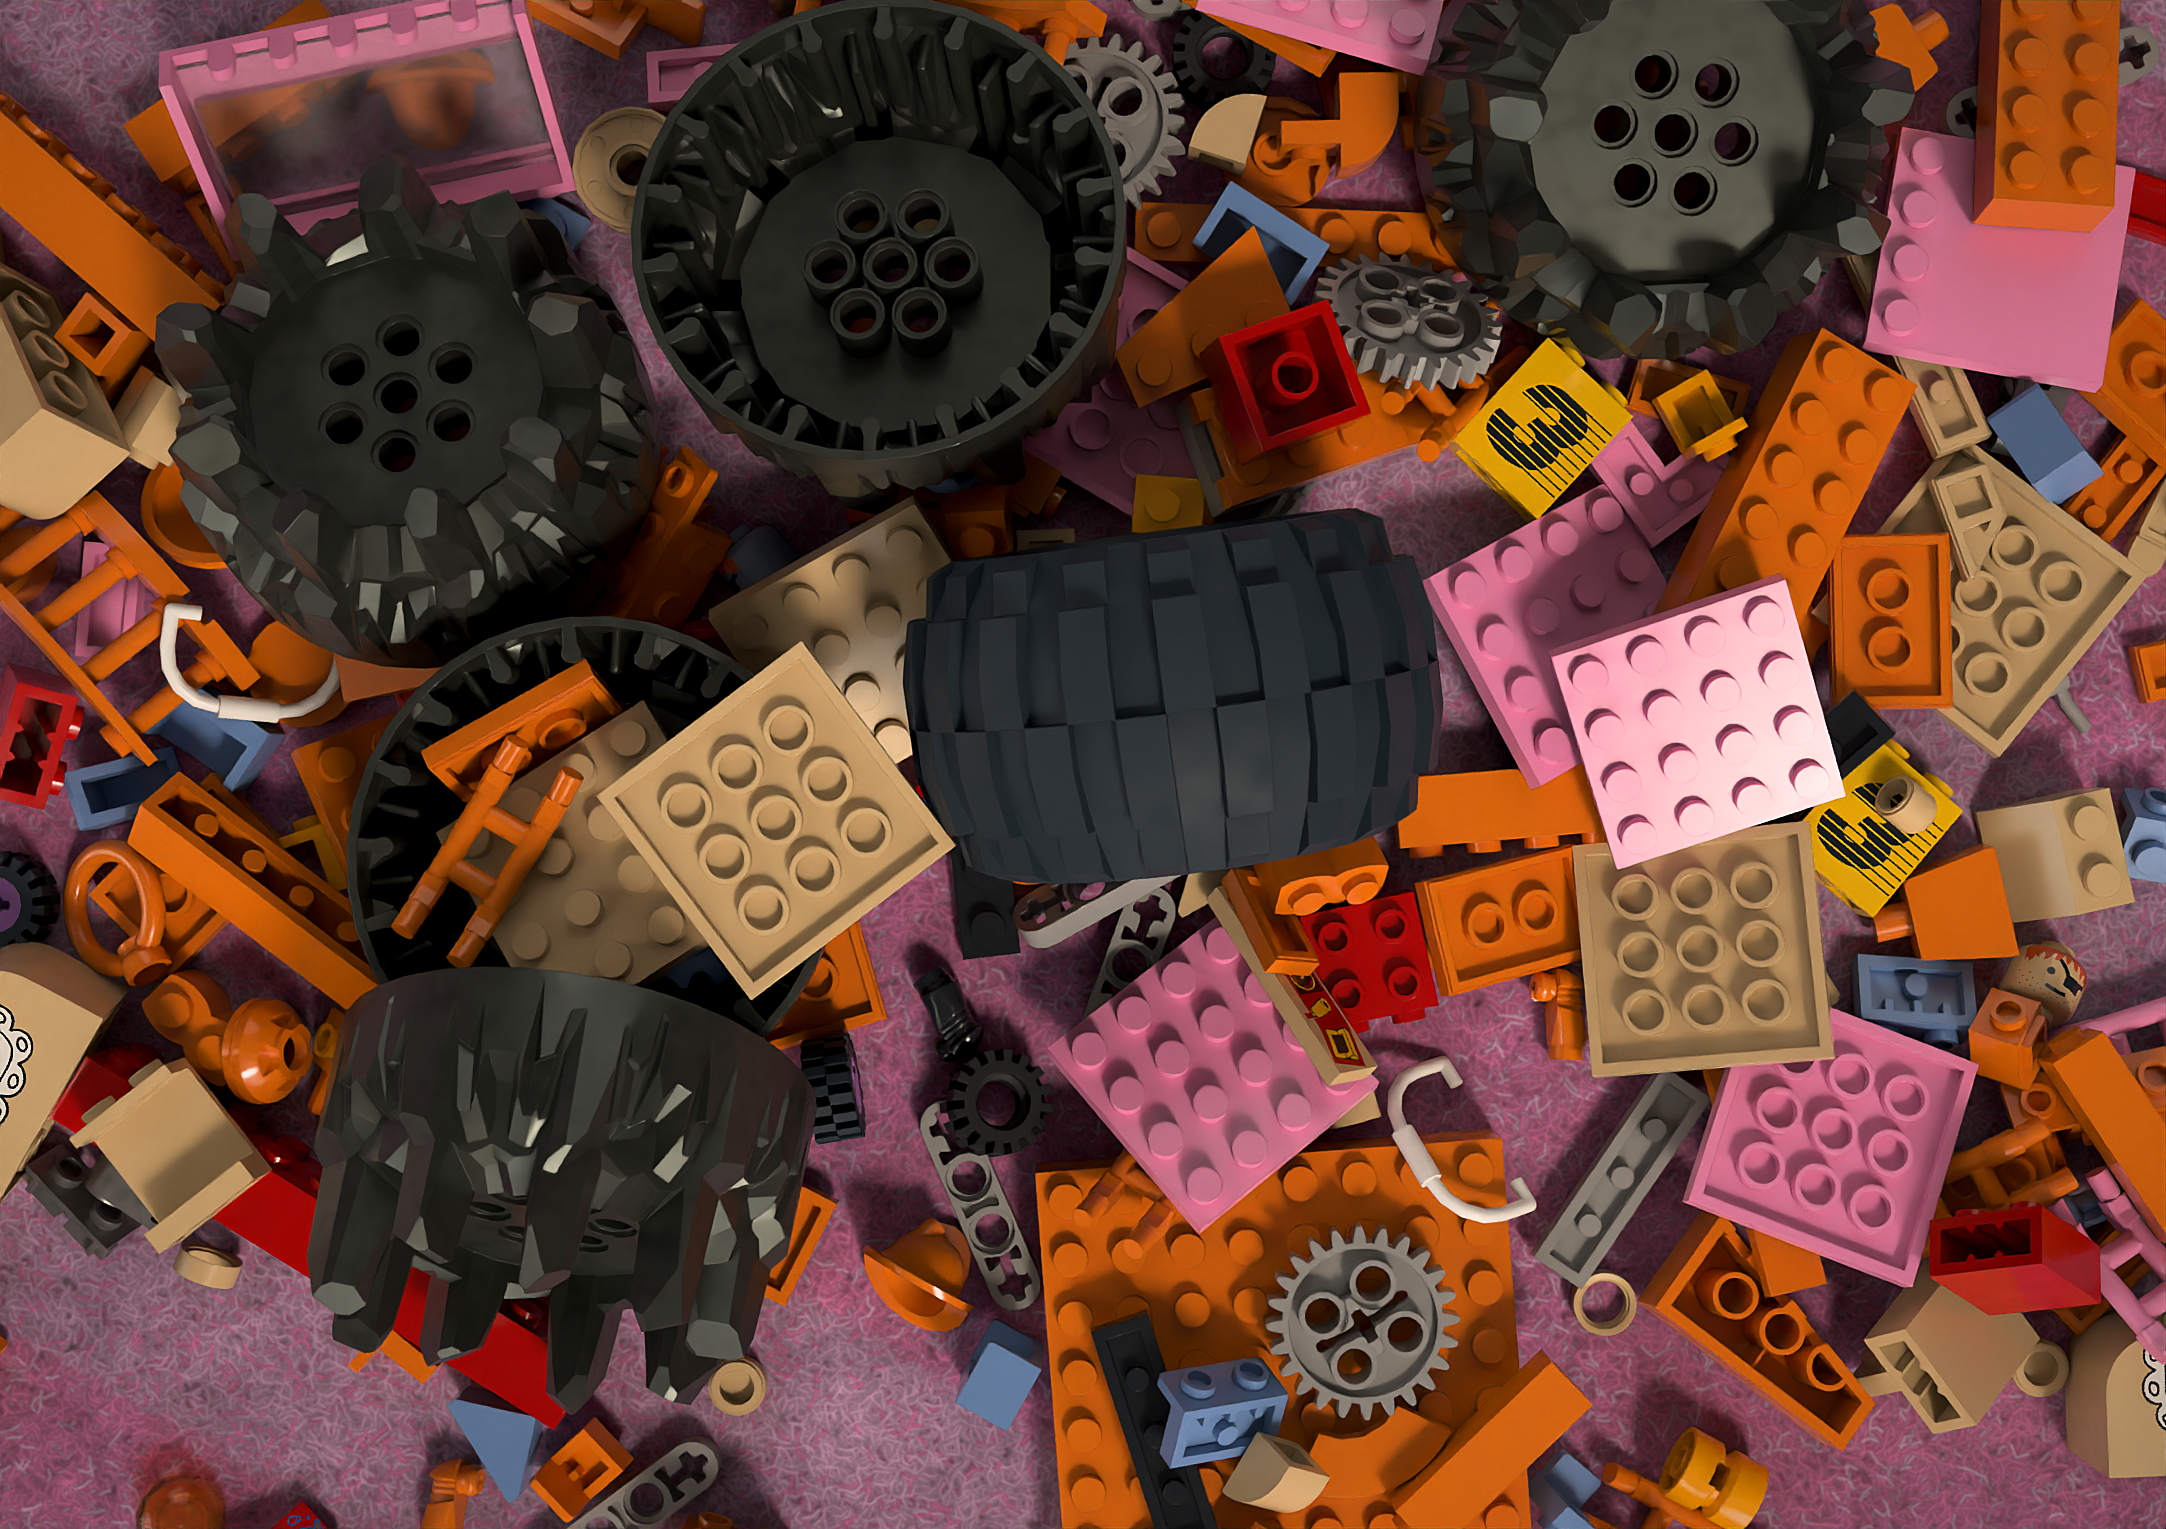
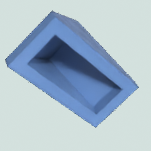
(2044, 445)
(114, 790)
(500, 1436)

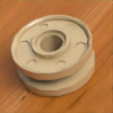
(603, 156)

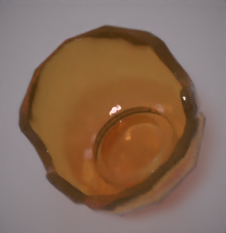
(181, 1503)

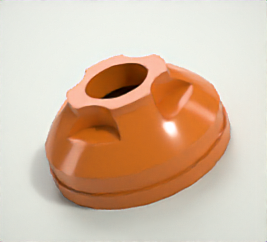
(255, 1051)

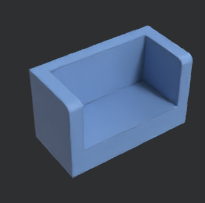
(1288, 245)
(225, 745)
(1000, 1374)

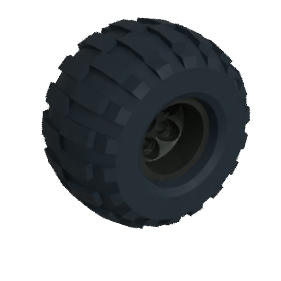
(1174, 698)

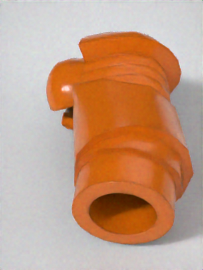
(1563, 1014)
(451, 1487)

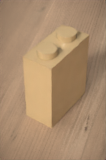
(1948, 1352)

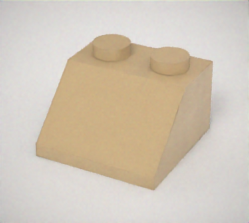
(2058, 854)

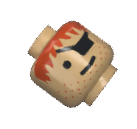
(2047, 976)

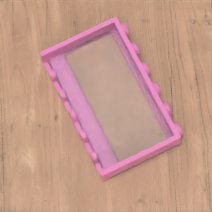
(327, 98)

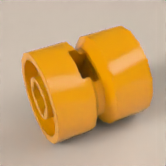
(1721, 1483)

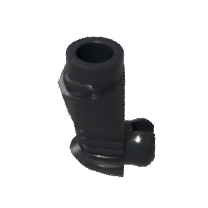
(949, 1014)

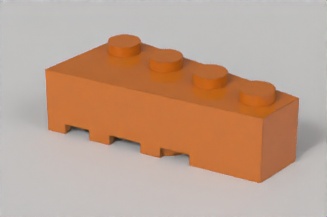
(1717, 1303)

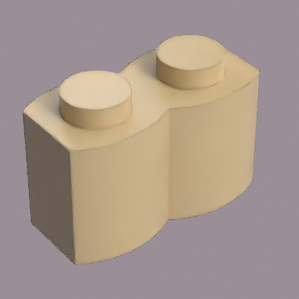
(149, 417)

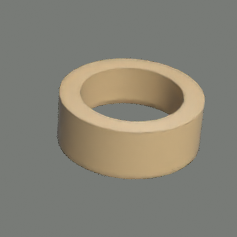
(207, 1265)
(1617, 1324)

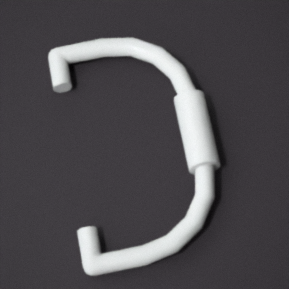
(231, 706)
(1421, 1161)

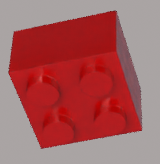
(1284, 382)

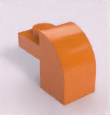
(1361, 128)
(105, 342)

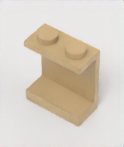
(174, 1148)

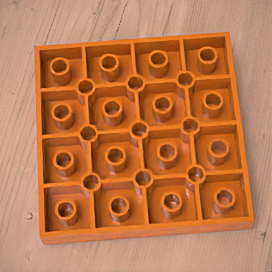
(1212, 1309)

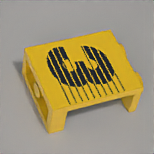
(1541, 429)
(1861, 852)

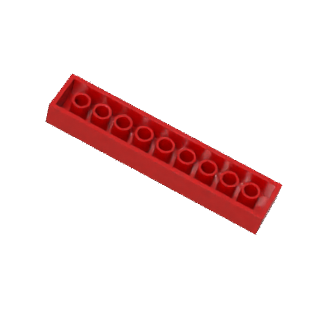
(279, 1220)

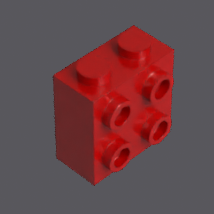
(35, 721)
(1373, 958)
(2014, 1259)

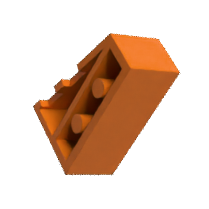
(1221, 299)

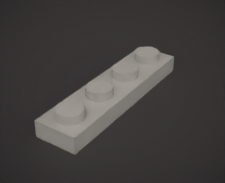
(1620, 1177)

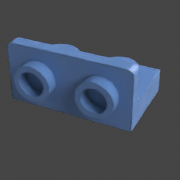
(1916, 997)
(1219, 1410)

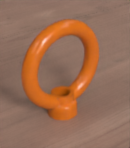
(139, 957)

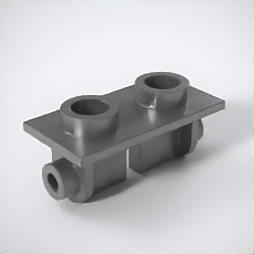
(59, 1186)

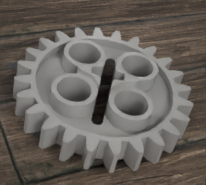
(1147, 132)
(1410, 321)
(1390, 1365)

